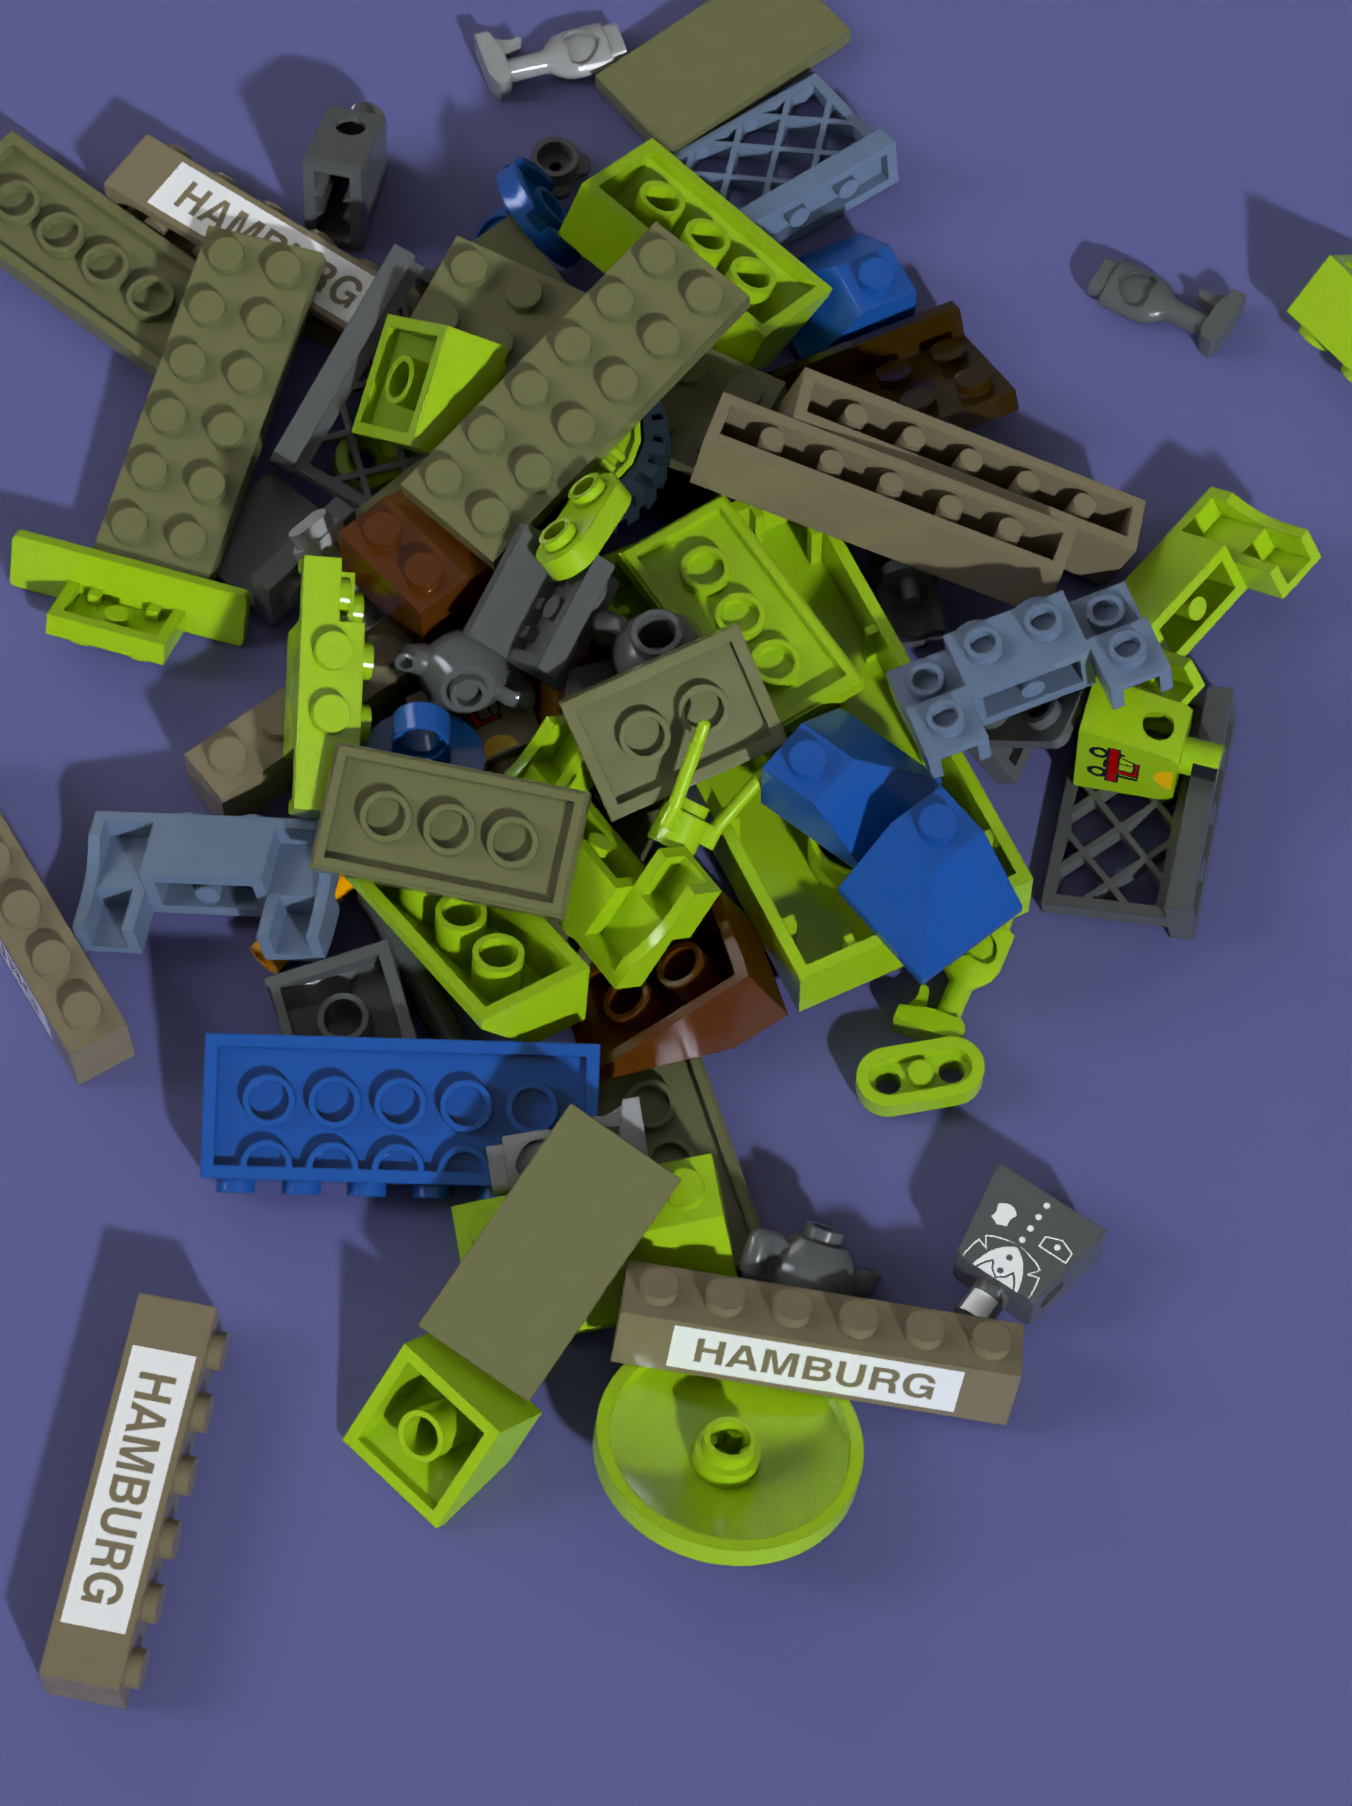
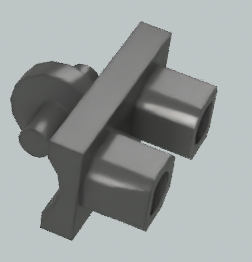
(908, 600)

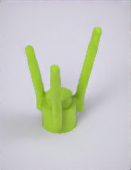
(683, 820)

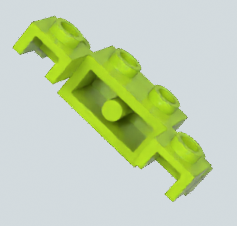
(1203, 571)
(324, 679)
(617, 905)

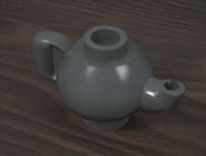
(642, 636)
(465, 675)
(806, 1260)

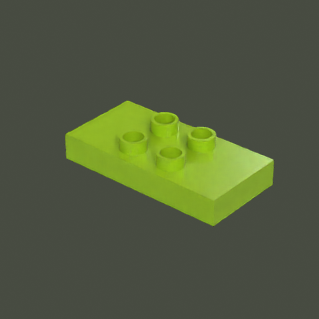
(774, 868)

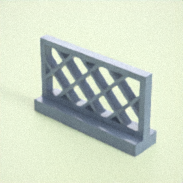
(819, 194)

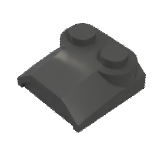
(344, 996)

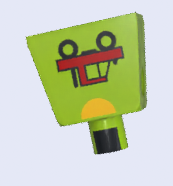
(1140, 745)

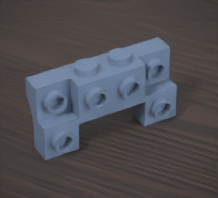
(1022, 662)
(209, 868)

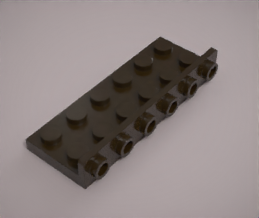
(912, 362)

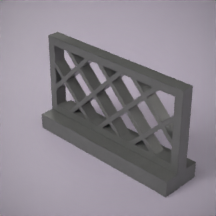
(340, 378)
(1185, 853)

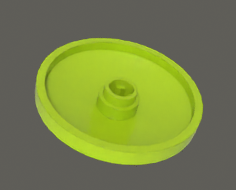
(726, 1464)

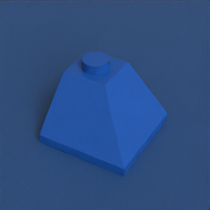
(865, 296)
(842, 783)
(931, 886)

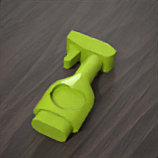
(964, 975)

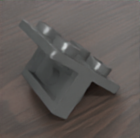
(539, 620)

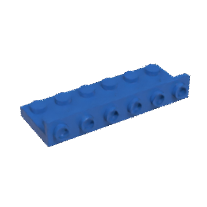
(379, 1109)

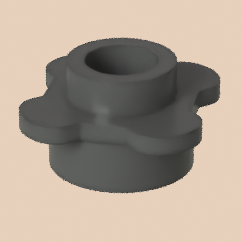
(564, 154)

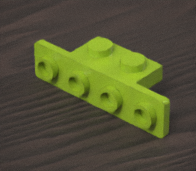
(125, 601)

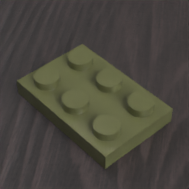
(642, 720)

